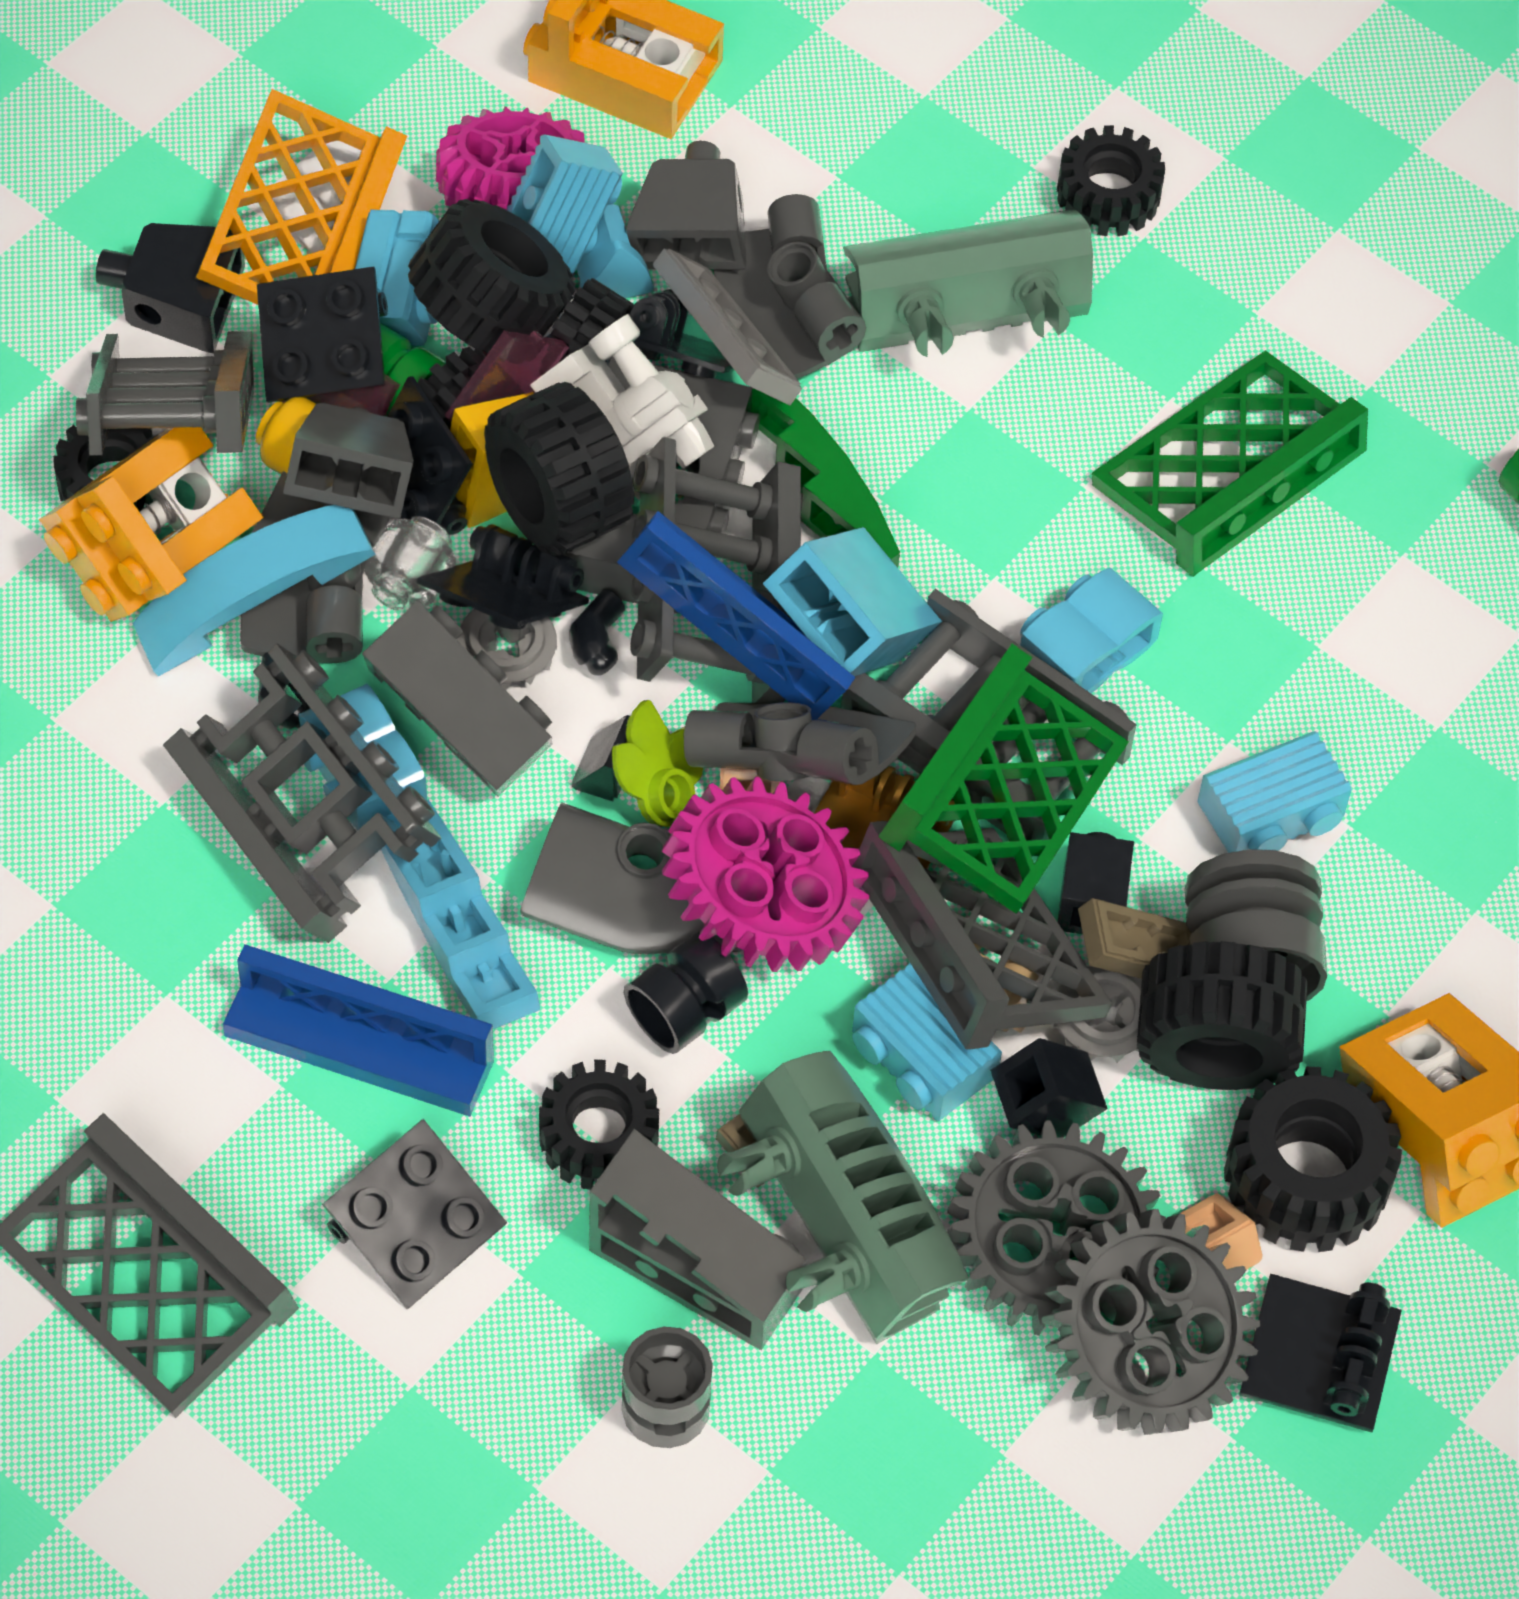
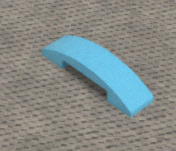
(247, 574)

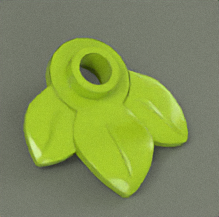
(654, 766)

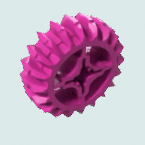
(491, 152)

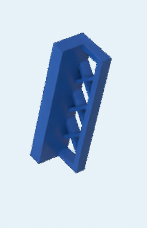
(734, 615)
(360, 1031)

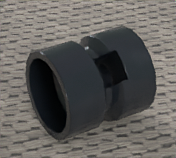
(678, 998)

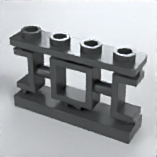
(264, 825)

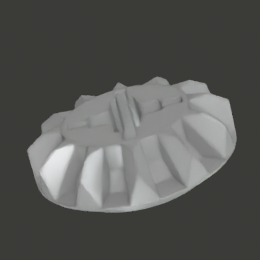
(535, 645)
(1104, 1038)

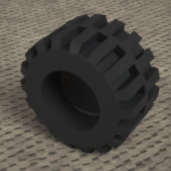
(489, 275)
(559, 468)
(1221, 1015)
(1322, 1113)

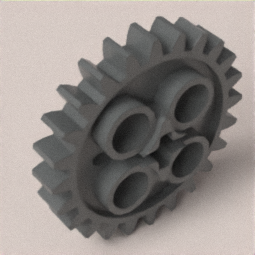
(1064, 1173)
(1104, 1351)

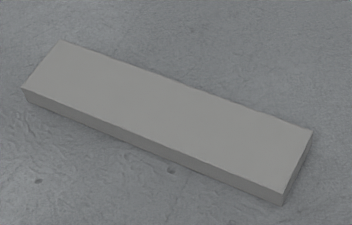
(727, 326)

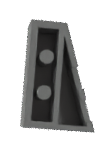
(459, 696)

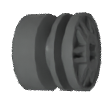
(1261, 902)

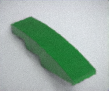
(831, 487)

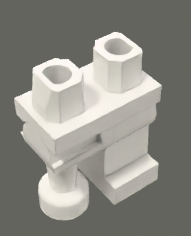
(651, 408)

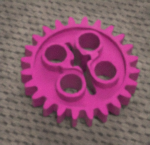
(765, 874)

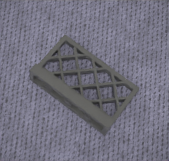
(943, 950)
(195, 1236)

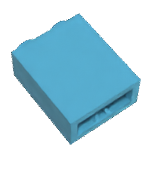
(852, 601)

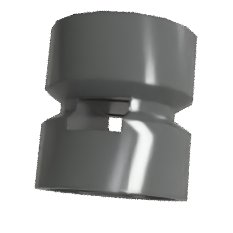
(666, 1387)

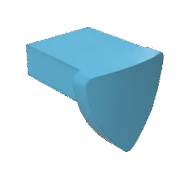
(614, 259)

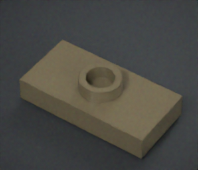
(1127, 938)

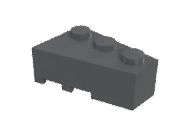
(691, 1242)

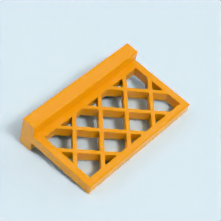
(342, 242)

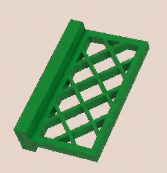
(1264, 483)
(956, 763)

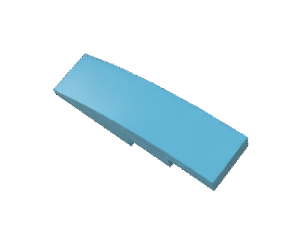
(463, 929)

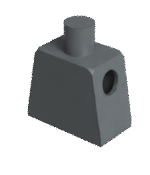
(691, 209)
(351, 460)

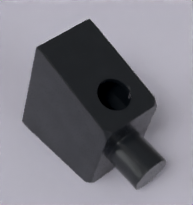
(162, 284)

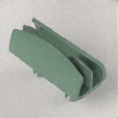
(972, 280)
(850, 1192)

